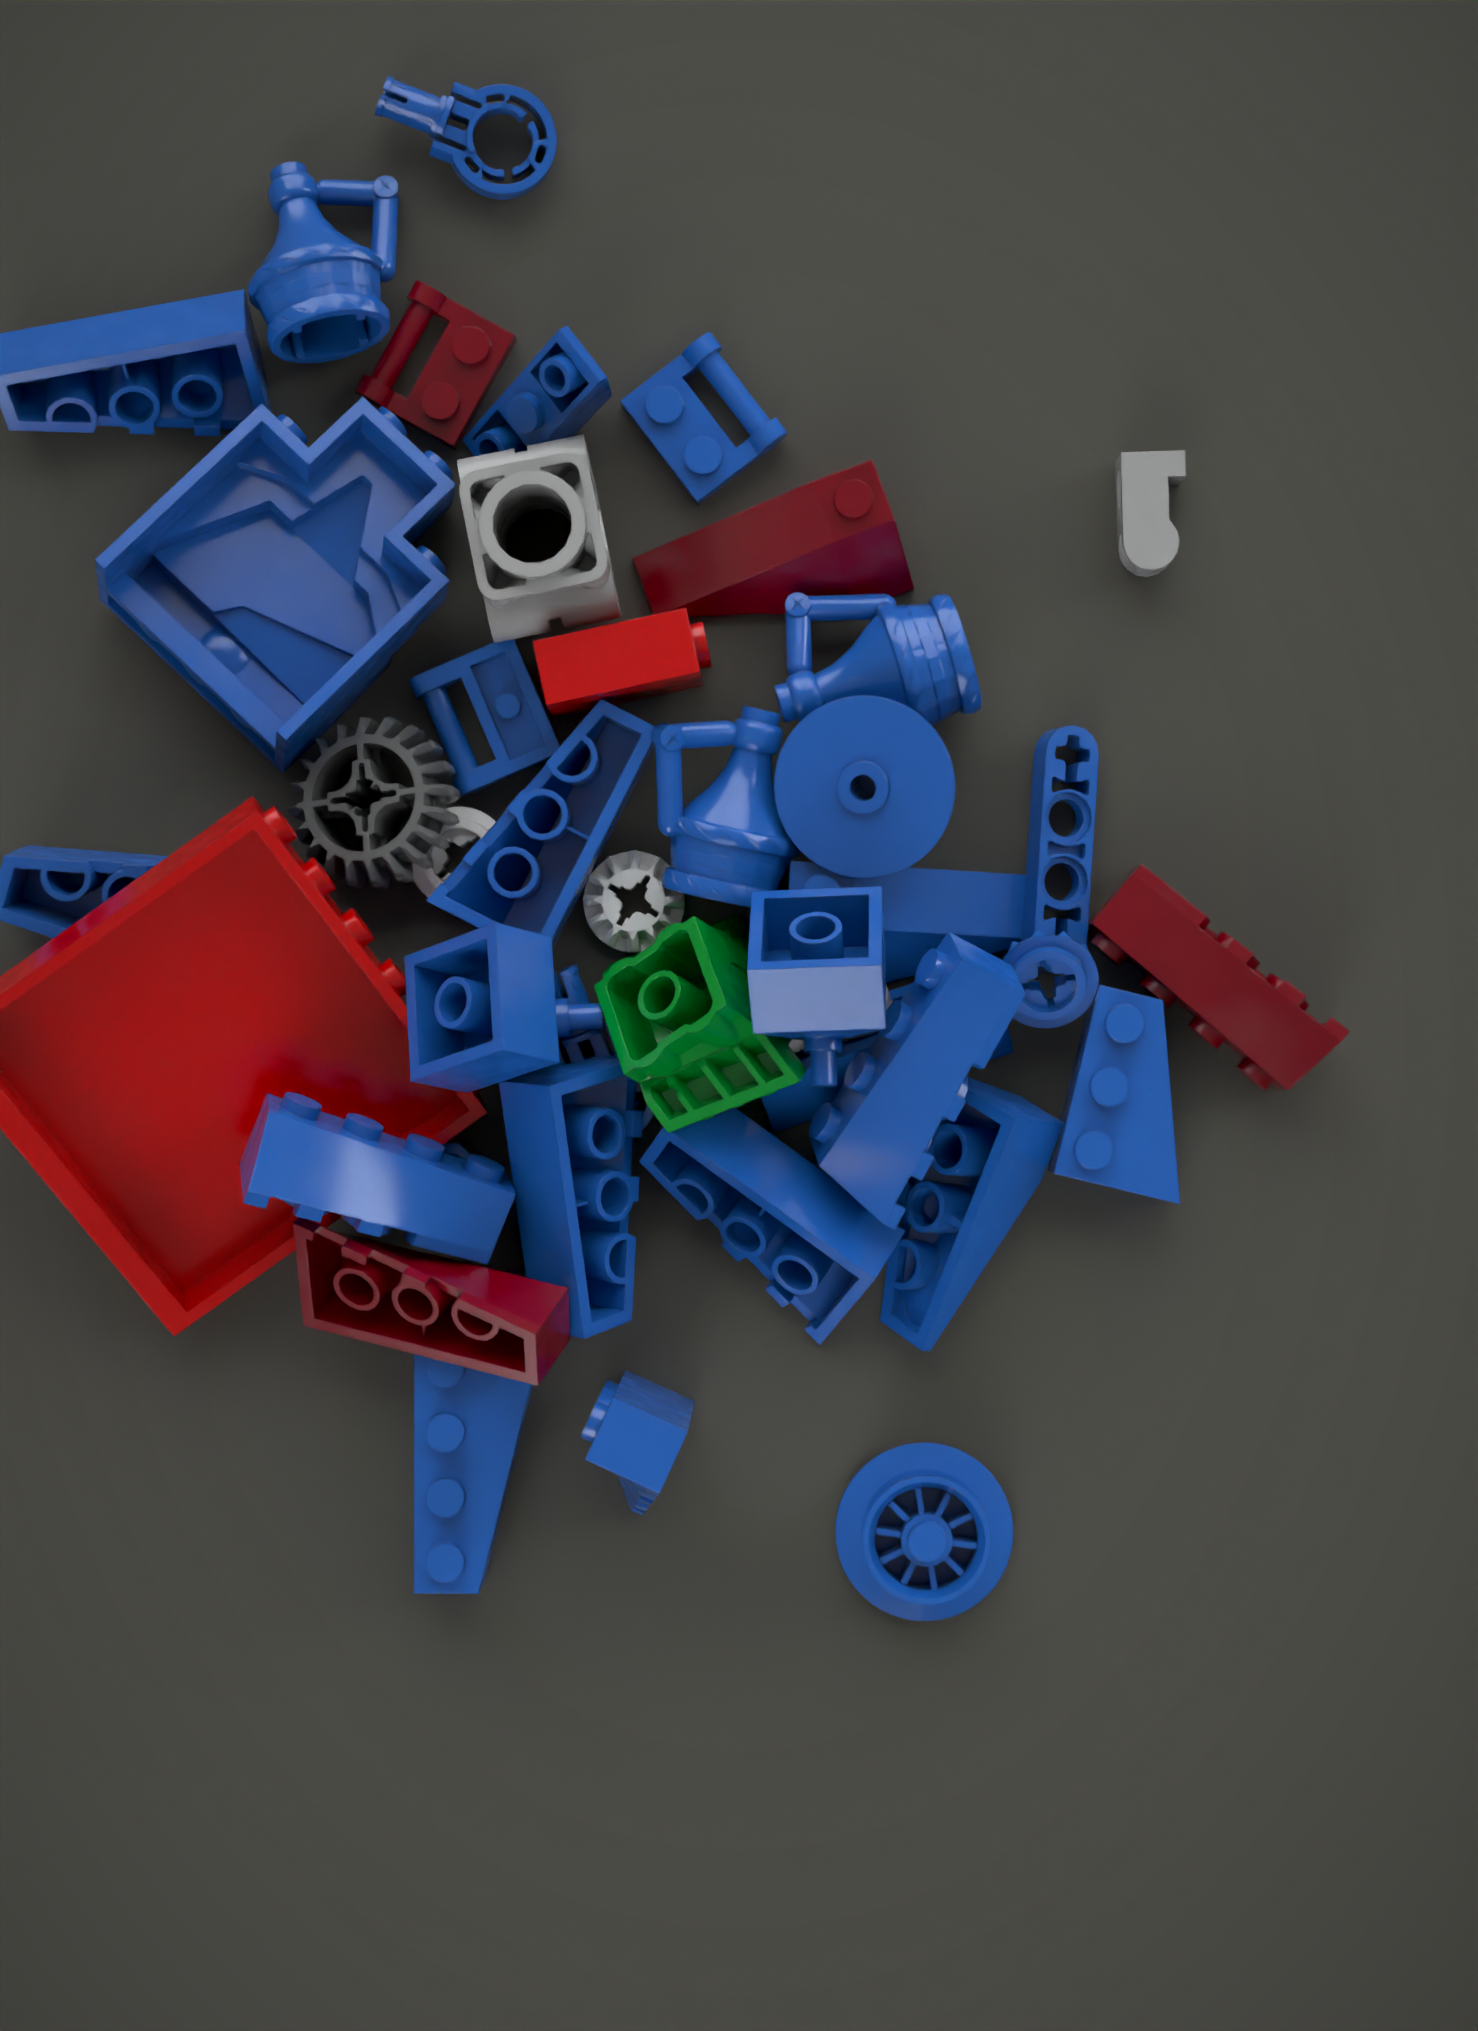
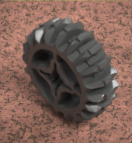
(364, 756)

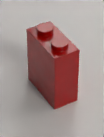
(621, 662)

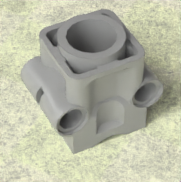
(566, 589)

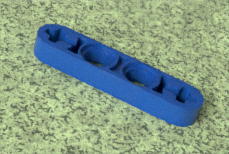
(1048, 848)

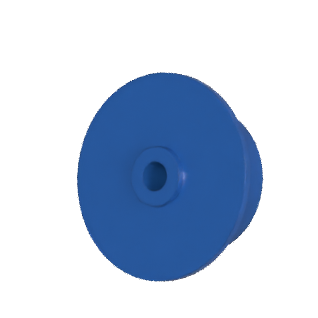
(864, 786)
(924, 1531)

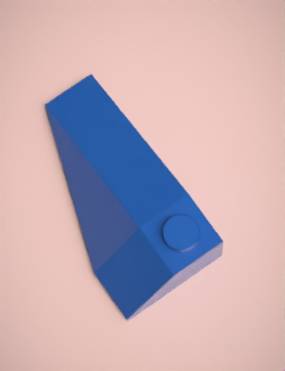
(963, 1207)

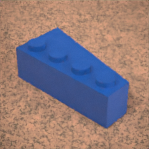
(58, 886)
(463, 1465)

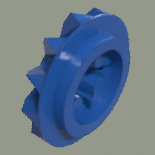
(1072, 991)

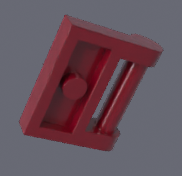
(454, 375)

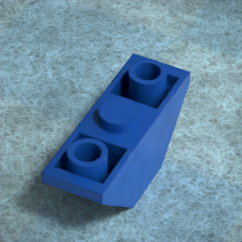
(546, 401)

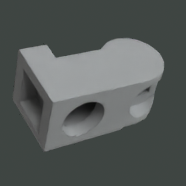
(1142, 507)

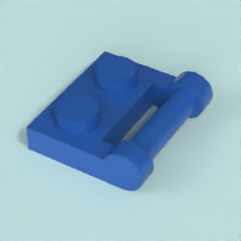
(686, 431)
(505, 707)

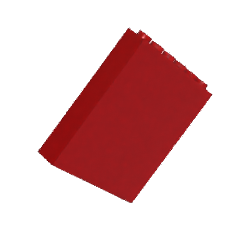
(162, 1027)

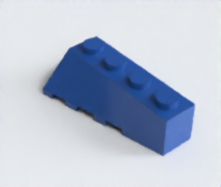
(137, 369)
(554, 830)
(914, 1074)
(374, 1178)
(574, 1184)
(776, 1212)
(637, 1435)

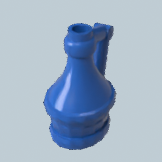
(317, 284)
(903, 655)
(731, 831)

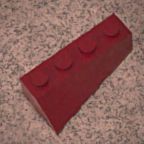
(1212, 981)
(429, 1304)

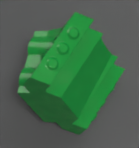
(687, 1024)

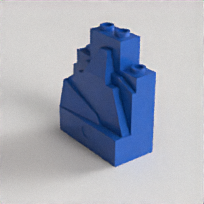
(286, 570)

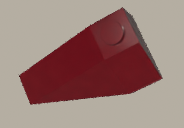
(810, 540)

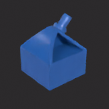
(817, 969)
(487, 1009)

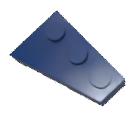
(1120, 1100)

